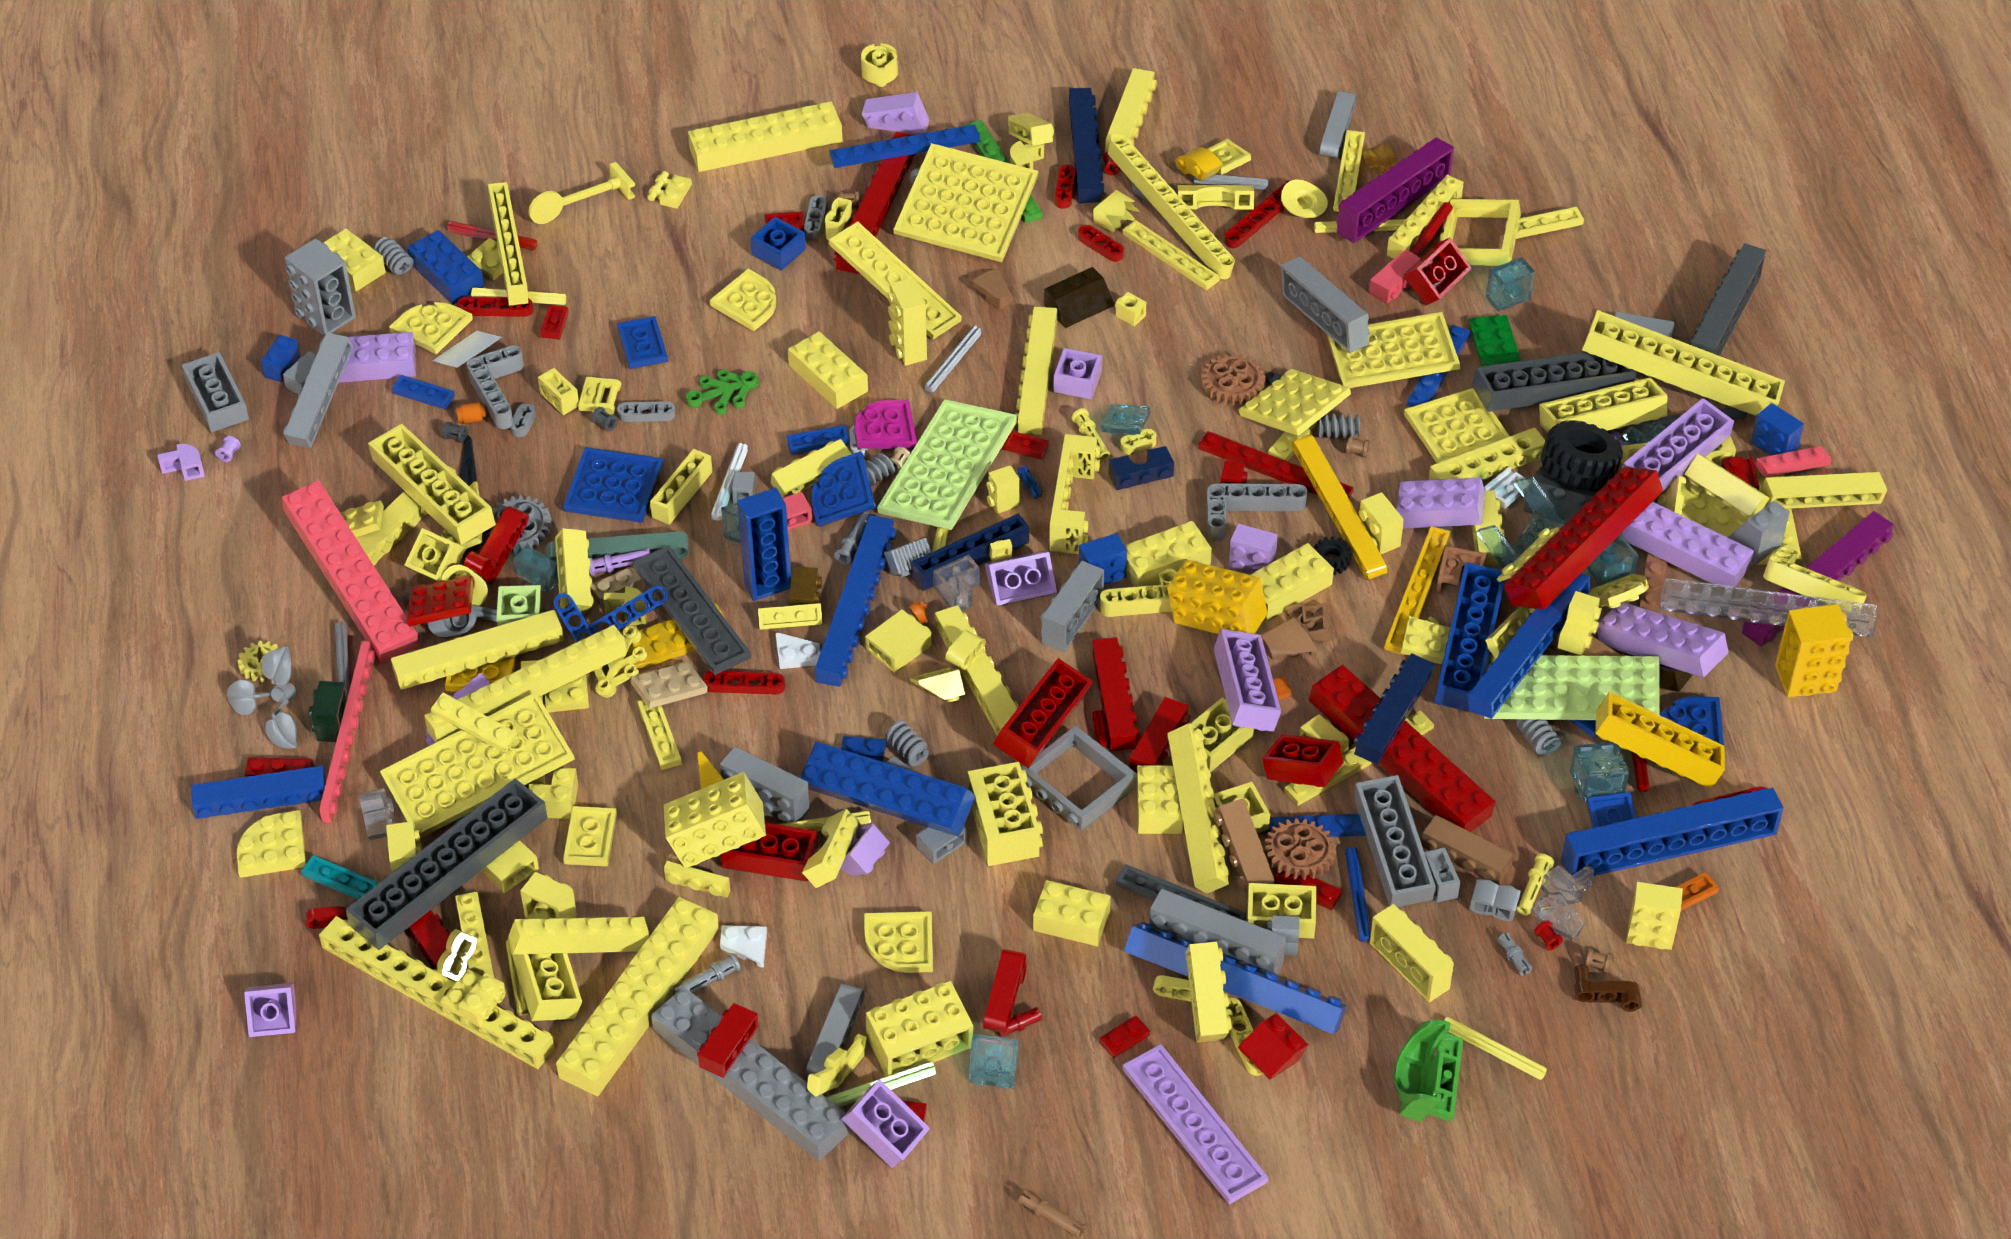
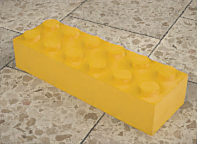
(1660, 740)

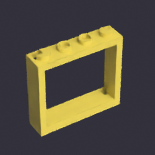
(1486, 209)

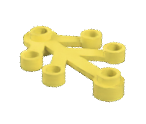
(607, 684)

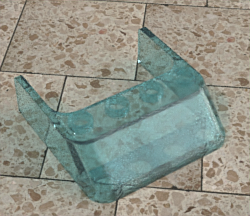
(1544, 516)

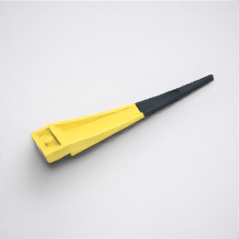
(469, 476)

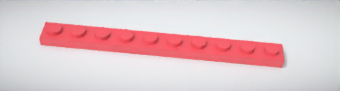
(346, 735)

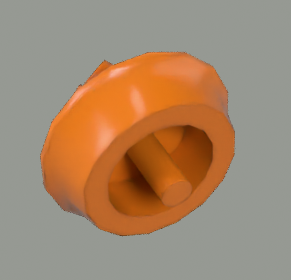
(918, 611)

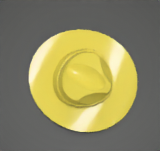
(1303, 199)

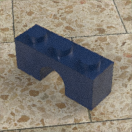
(1128, 474)

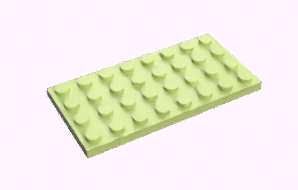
(947, 464)
(1576, 686)

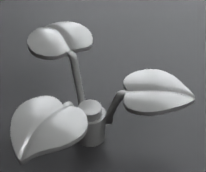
(241, 696)

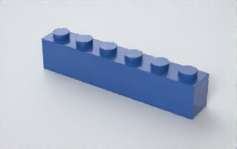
(258, 792)

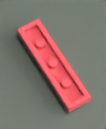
(1793, 461)

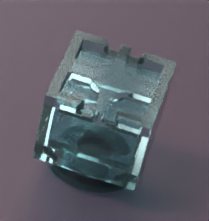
(1598, 770)

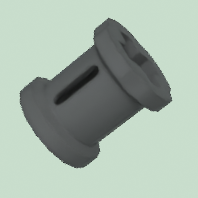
(605, 419)
(454, 432)

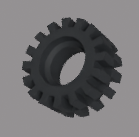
(1334, 547)

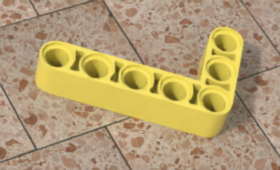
(1784, 572)

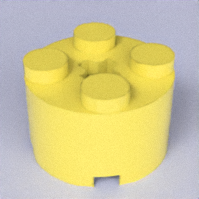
(879, 64)

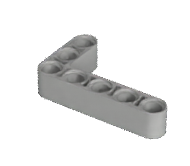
(482, 375)
(1249, 497)

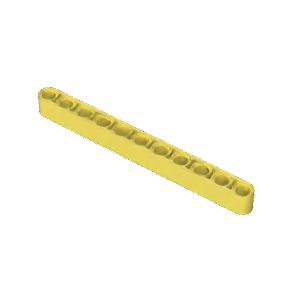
(1171, 206)

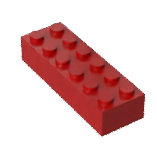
(1042, 713)

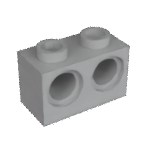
(1443, 874)

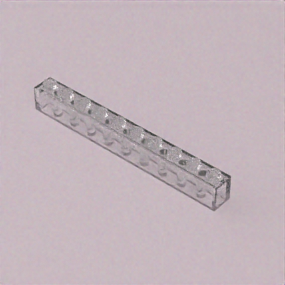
(1757, 605)

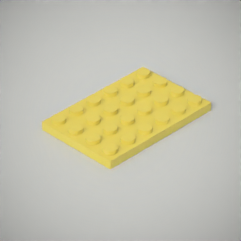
(1398, 352)

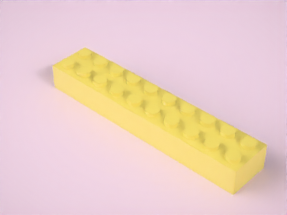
(1681, 364)
(636, 995)

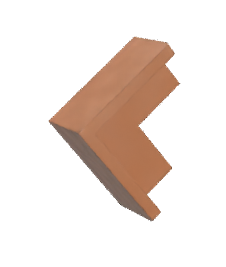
(1454, 562)

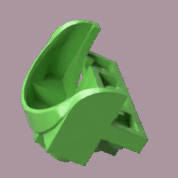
(1429, 1082)

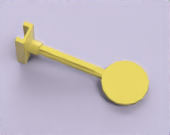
(550, 203)

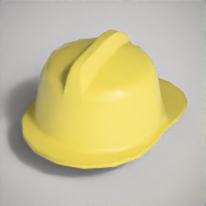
(480, 589)

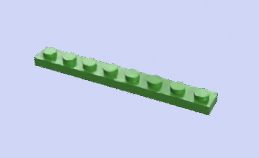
(988, 148)

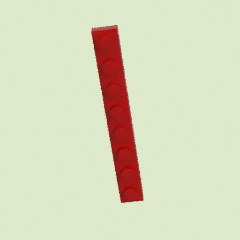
(1259, 461)

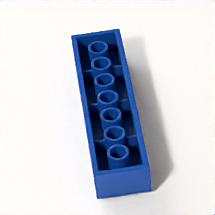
(1470, 627)
(888, 788)

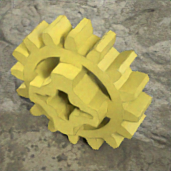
(251, 660)

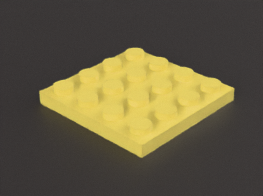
(1294, 402)
(1454, 425)

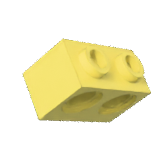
(558, 391)

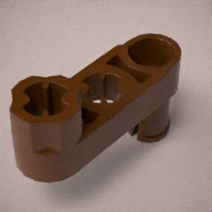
(1606, 991)

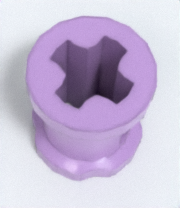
(226, 451)

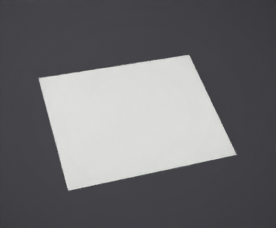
(466, 349)

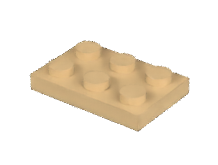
(669, 684)

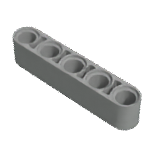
(1338, 124)
(837, 1026)

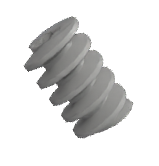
(394, 256)
(1339, 425)
(878, 467)
(1539, 735)
(907, 743)

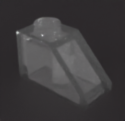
(1560, 913)

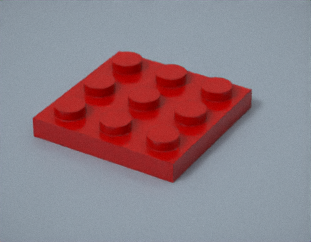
(440, 600)

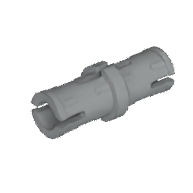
(1514, 954)

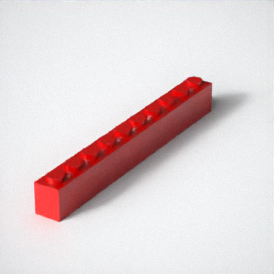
(878, 198)

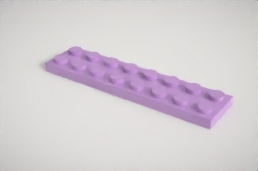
(1195, 1124)

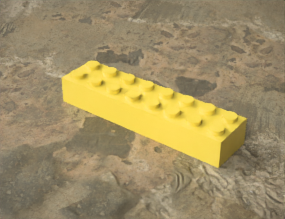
(765, 136)
(431, 484)

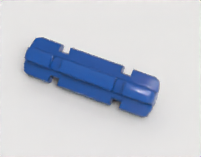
(1029, 481)

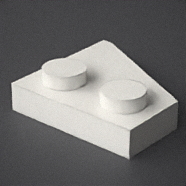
(796, 652)
(745, 942)

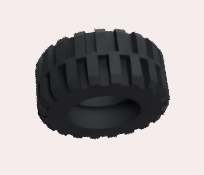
(1581, 455)

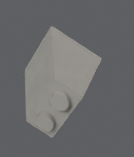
(1763, 531)

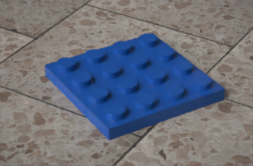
(613, 485)

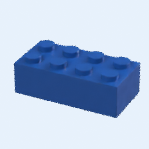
(445, 266)

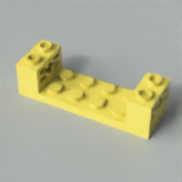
(1077, 461)

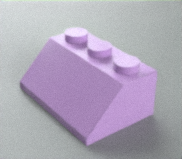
(1021, 577)

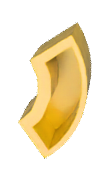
(1199, 163)

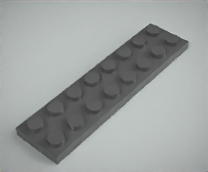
(692, 610)

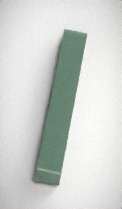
(630, 543)

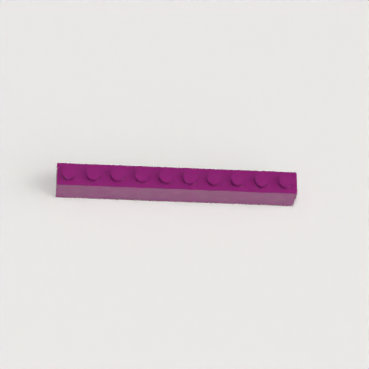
(1835, 564)

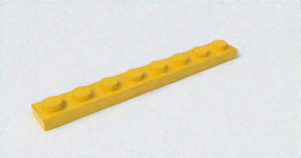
(1418, 586)

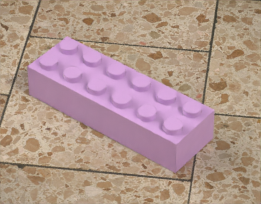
(1675, 448)
(1689, 545)
(1675, 641)
(1247, 680)

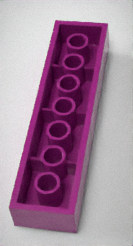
(1394, 190)

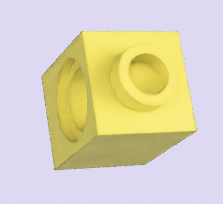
(1130, 309)

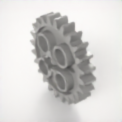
(537, 525)

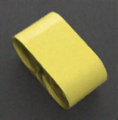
(965, 649)

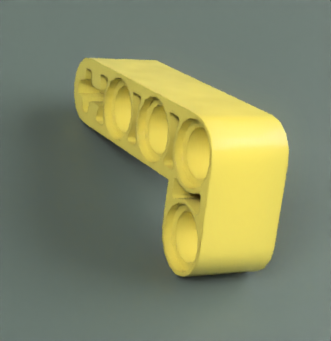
(1138, 599)

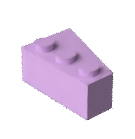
(896, 113)

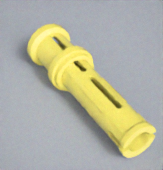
(1087, 428)
(1535, 881)

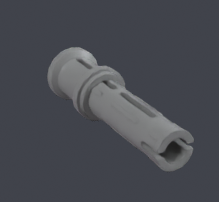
(850, 544)
(716, 972)

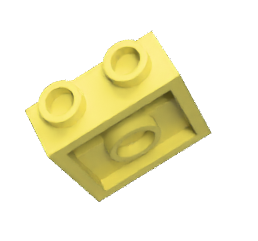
(474, 996)

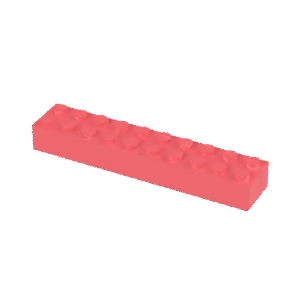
(350, 572)

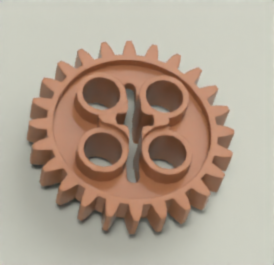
(1232, 378)
(1300, 849)

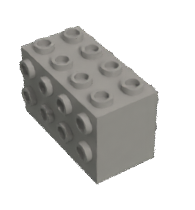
(320, 287)

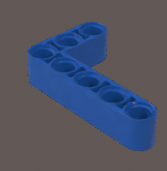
(610, 618)

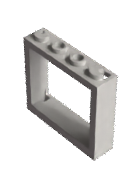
(1077, 738)

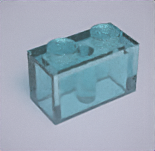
(536, 568)

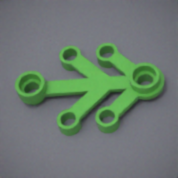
(744, 382)

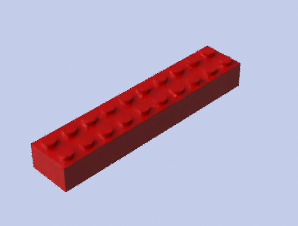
(1583, 538)
(1411, 756)

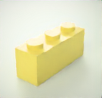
(1030, 128)

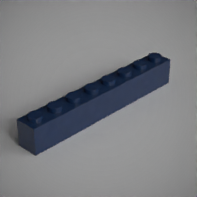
(1085, 145)

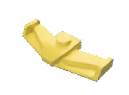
(838, 1067)

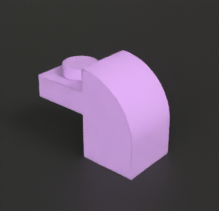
(185, 459)

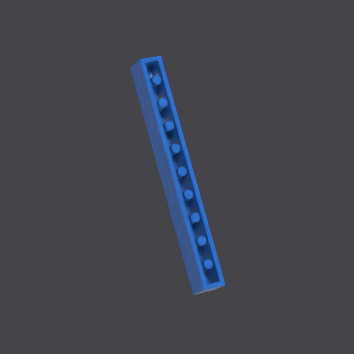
(855, 601)
(1522, 652)
(1241, 979)

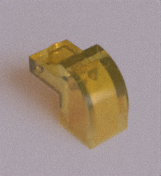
(1380, 157)

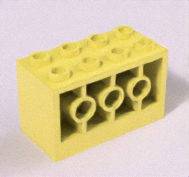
(1005, 813)

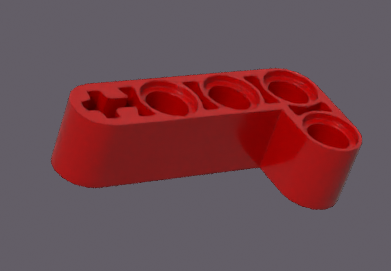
(498, 545)
(1009, 976)

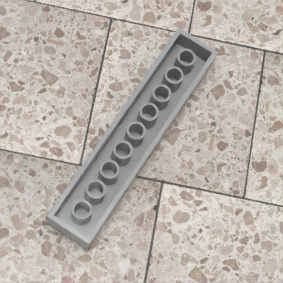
(756, 1078)

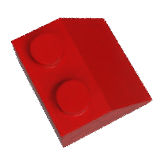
(1273, 1046)

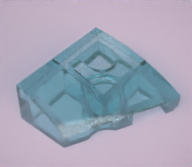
(1642, 433)

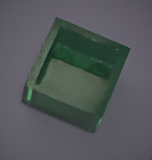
(328, 710)

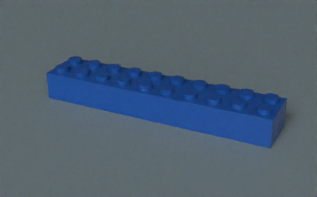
(1673, 833)

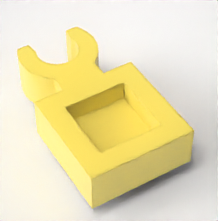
(1000, 550)

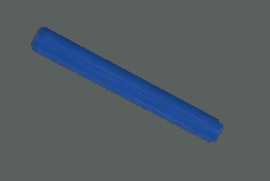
(1358, 894)

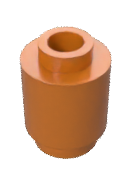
(471, 413)

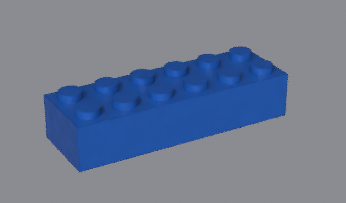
(764, 543)

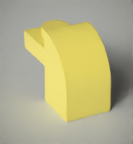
(1026, 154)
(615, 600)

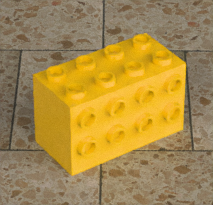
(1216, 599)
(1813, 650)

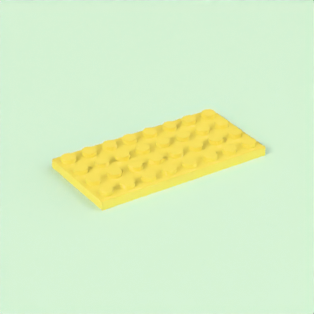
(465, 771)

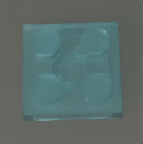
(1125, 419)

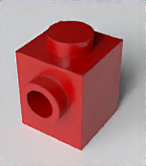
(1234, 473)

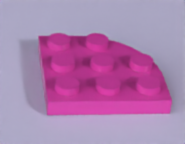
(885, 426)

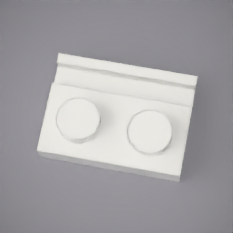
(1504, 487)

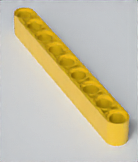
(1339, 507)

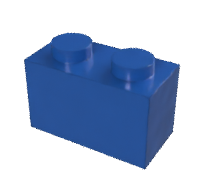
(280, 357)

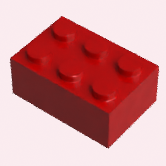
(1437, 271)
(1302, 760)

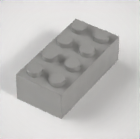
(215, 392)
(1072, 606)
(780, 791)

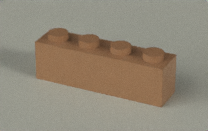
(1243, 844)
(1468, 849)

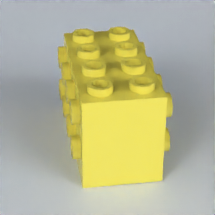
(714, 820)
(919, 1029)

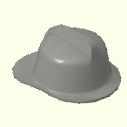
(453, 626)

